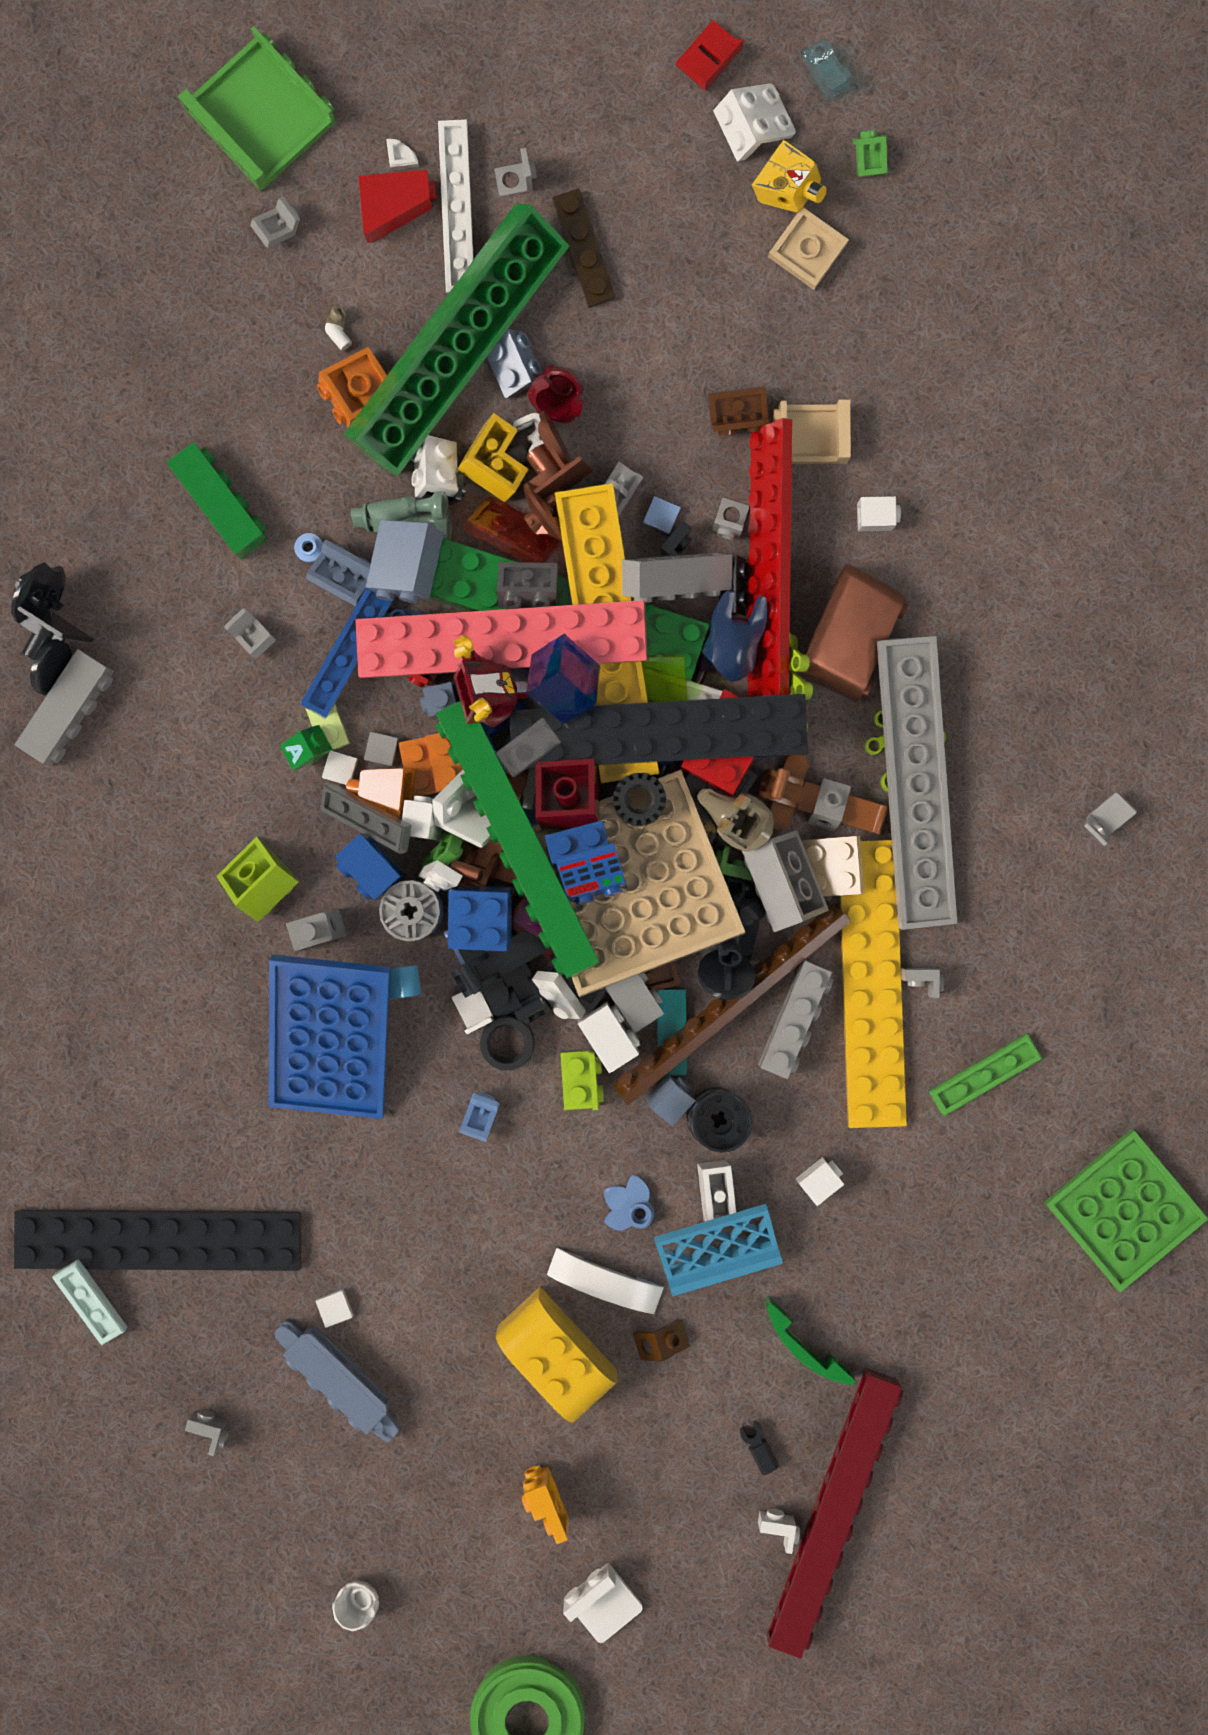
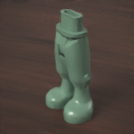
(405, 510)

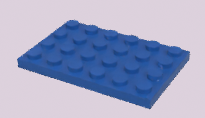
(328, 1036)

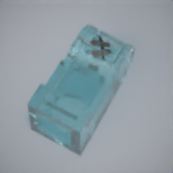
(826, 69)

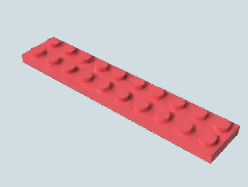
(507, 637)

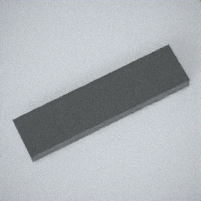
(365, 817)

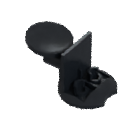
(30, 607)
(726, 966)

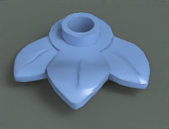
(625, 1202)

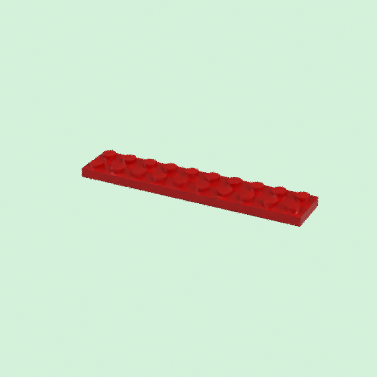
(771, 553)

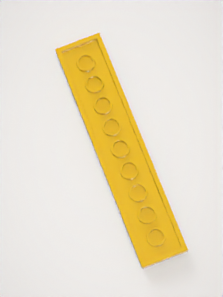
(595, 576)
(873, 995)

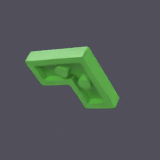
(445, 852)

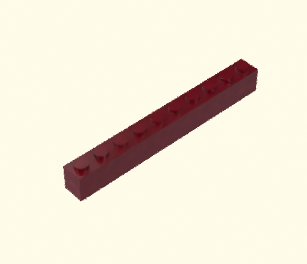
(833, 1513)

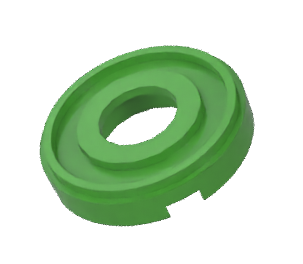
(527, 1680)

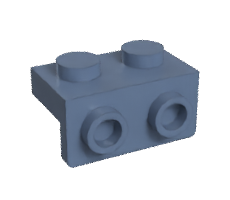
(514, 363)
(340, 572)

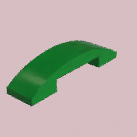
(830, 1368)

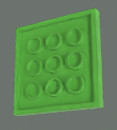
(1125, 1210)

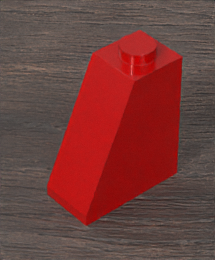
(393, 200)

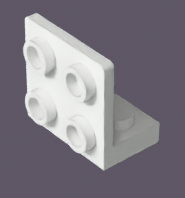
(458, 815)

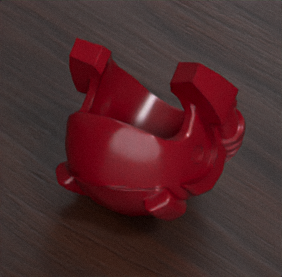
(558, 394)

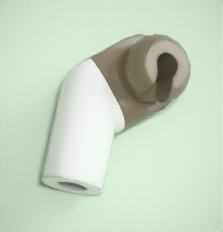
(335, 326)

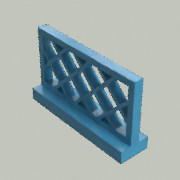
(722, 1262)

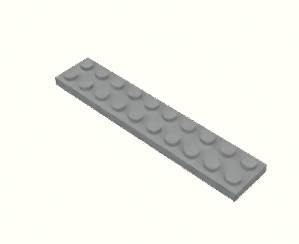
(917, 782)

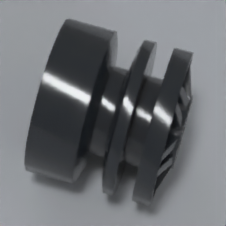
(722, 1136)

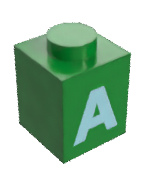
(306, 747)

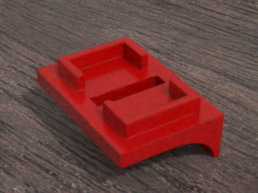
(718, 44)

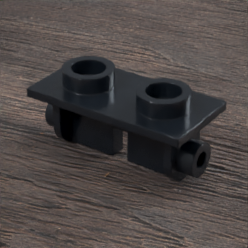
(740, 573)

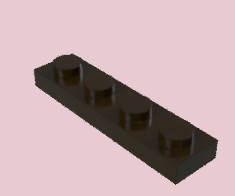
(583, 248)

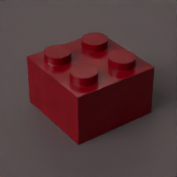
(567, 793)

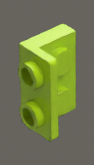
(580, 1080)

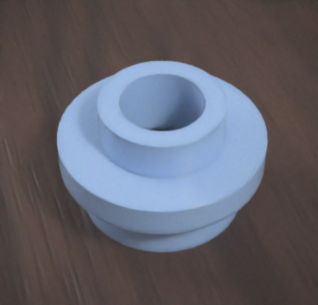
(314, 553)

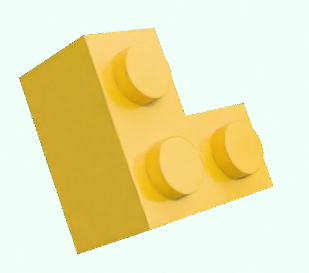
(489, 464)

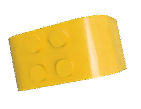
(555, 1356)

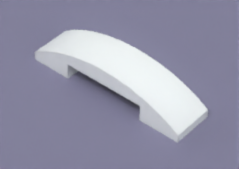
(604, 1282)

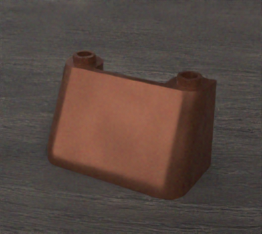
(847, 636)

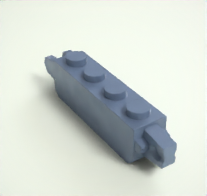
(337, 1379)

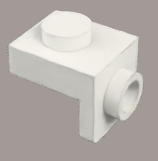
(777, 1523)

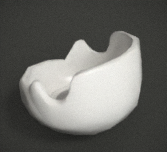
(357, 1613)

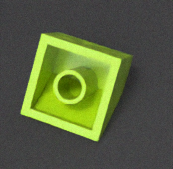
(256, 880)

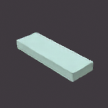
(89, 1302)

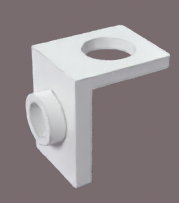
(473, 1011)

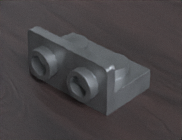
(526, 585)

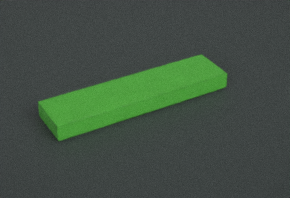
(985, 1074)

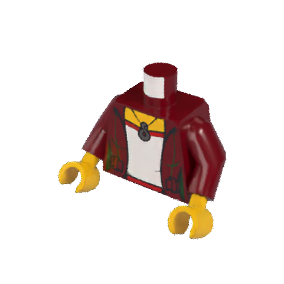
(484, 686)

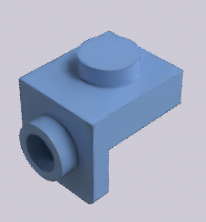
(479, 1116)

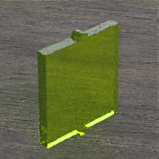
(665, 678)

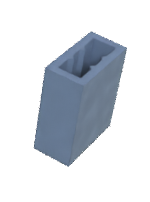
(404, 560)

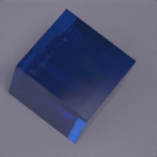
(563, 678)

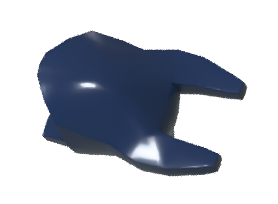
(733, 640)

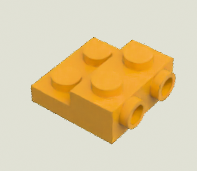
(544, 1500)

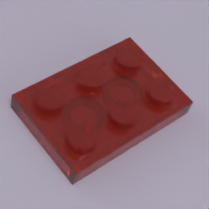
(510, 532)

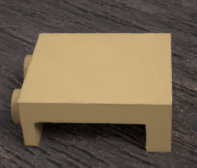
(818, 432)

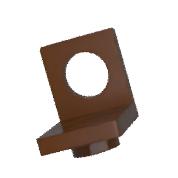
(664, 1341)

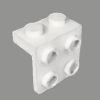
(752, 118)
(602, 1603)

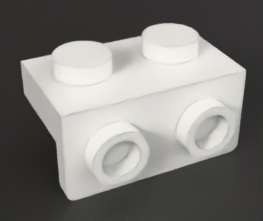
(435, 467)

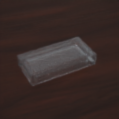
(528, 747)

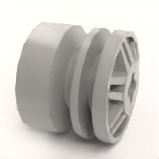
(425, 920)

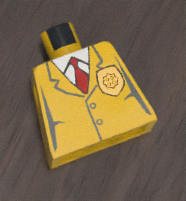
(789, 180)

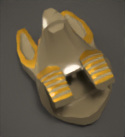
(740, 820)

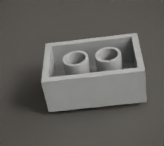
(785, 881)

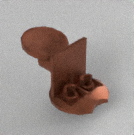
(554, 475)

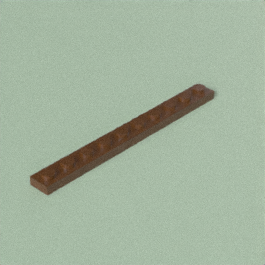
(722, 1011)

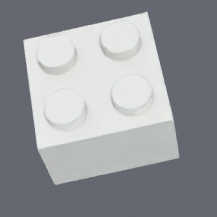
(609, 1037)

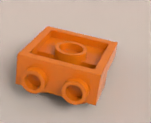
(351, 384)
(432, 763)

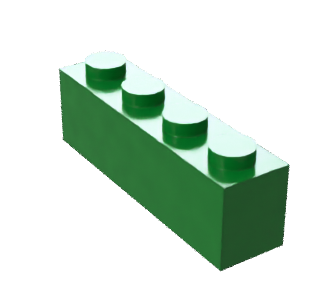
(217, 501)

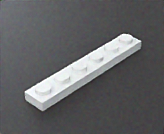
(455, 199)

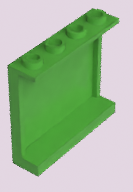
(260, 110)

